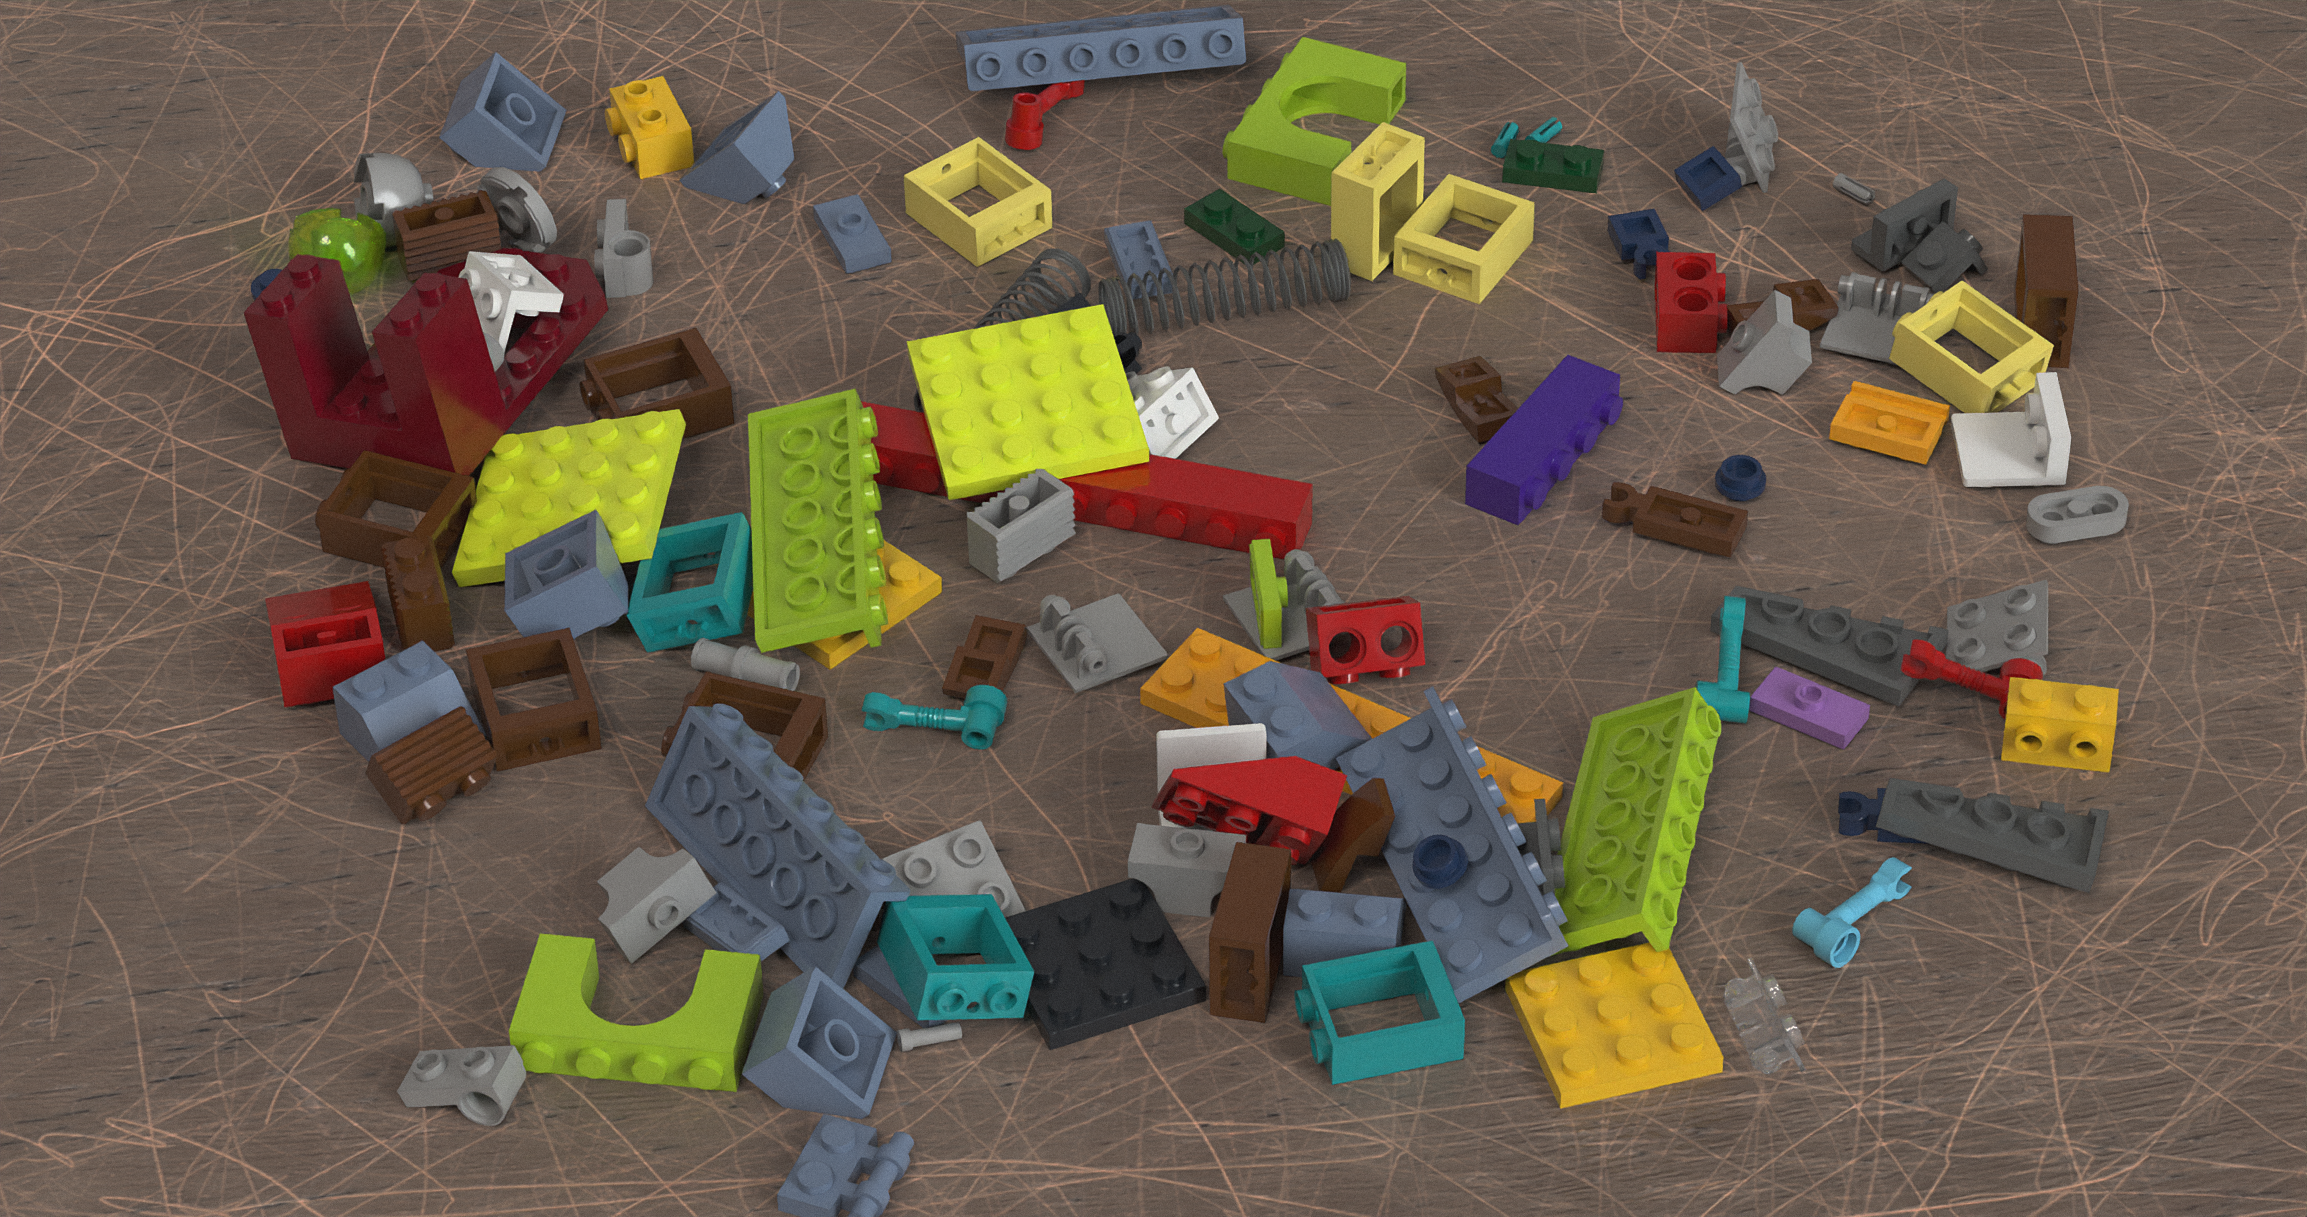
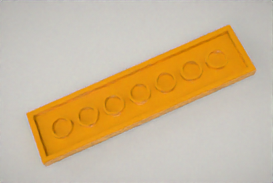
(1193, 692)

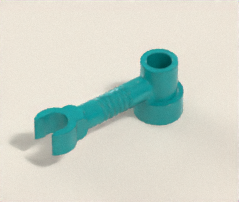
(1724, 695)
(977, 718)

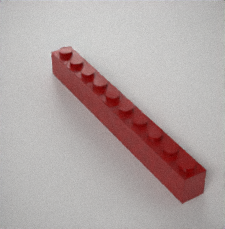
(1151, 497)

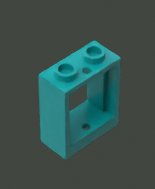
(717, 608)
(955, 925)
(1372, 978)

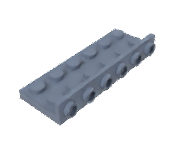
(1102, 47)
(772, 839)
(1494, 914)

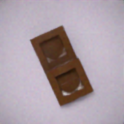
(1809, 300)
(1476, 396)
(986, 657)
(1356, 828)

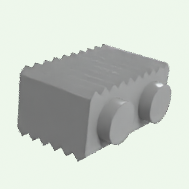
(1020, 525)

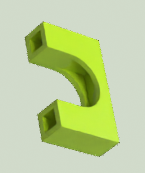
(1310, 80)
(693, 1048)

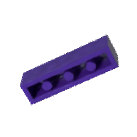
(1543, 440)

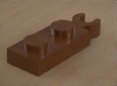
(1677, 518)

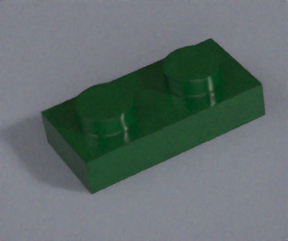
(1553, 166)
(1233, 226)

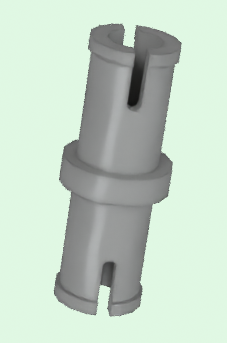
(744, 664)

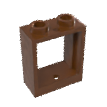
(2048, 282)
(656, 364)
(374, 476)
(767, 709)
(517, 736)
(1249, 932)

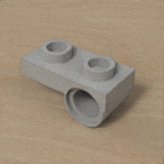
(625, 254)
(474, 1079)

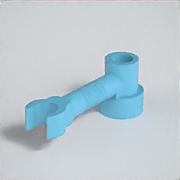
(1832, 934)

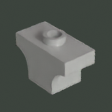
(1765, 349)
(1182, 866)
(650, 898)

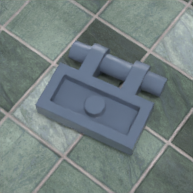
(831, 1164)

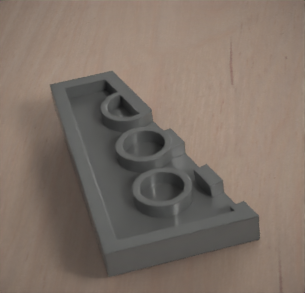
(1832, 642)
(1990, 828)

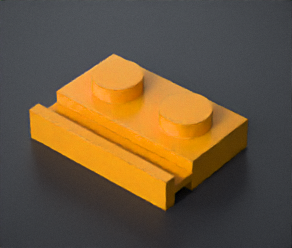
(1889, 422)

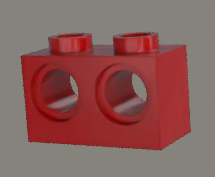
(1687, 302)
(1365, 624)

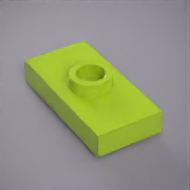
(1268, 594)

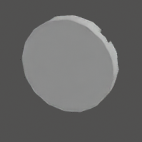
(519, 210)

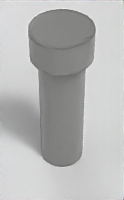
(913, 1038)

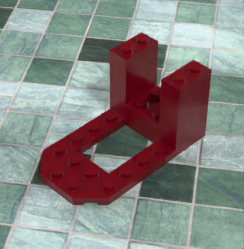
(426, 380)

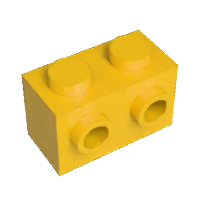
(650, 127)
(2061, 720)

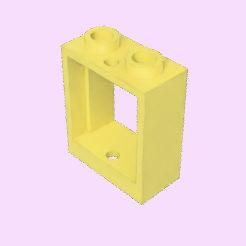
(1377, 197)
(1015, 219)
(1469, 272)
(1997, 332)

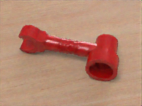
(1025, 126)
(1931, 664)

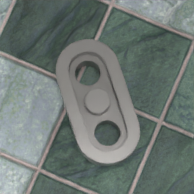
(2077, 514)

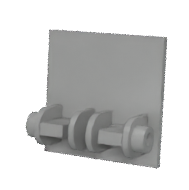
(1750, 133)
(1868, 317)
(1306, 589)
(2000, 628)
(1094, 640)
(957, 865)

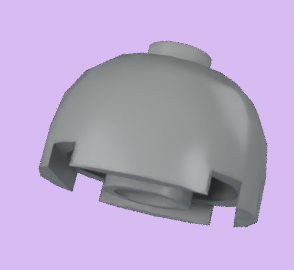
(388, 185)

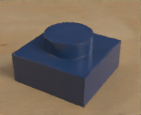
(1708, 178)

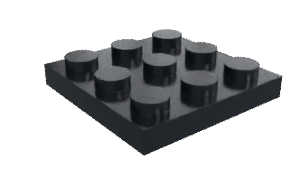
(1103, 963)

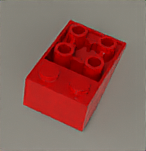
(323, 639)
(1268, 800)

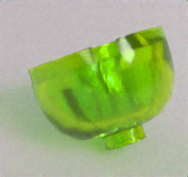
(354, 243)

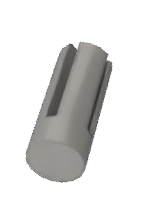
(1854, 189)

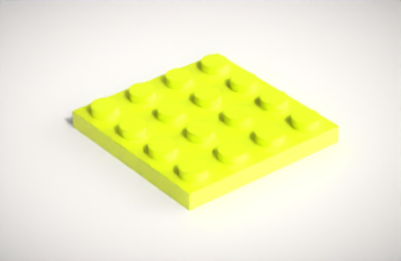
(1027, 400)
(562, 473)

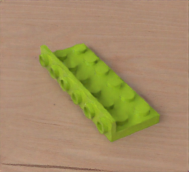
(815, 522)
(1635, 819)

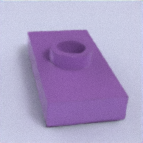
(1809, 707)

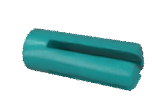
(1545, 131)
(1501, 143)

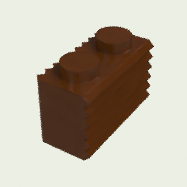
(444, 233)
(418, 593)
(432, 766)

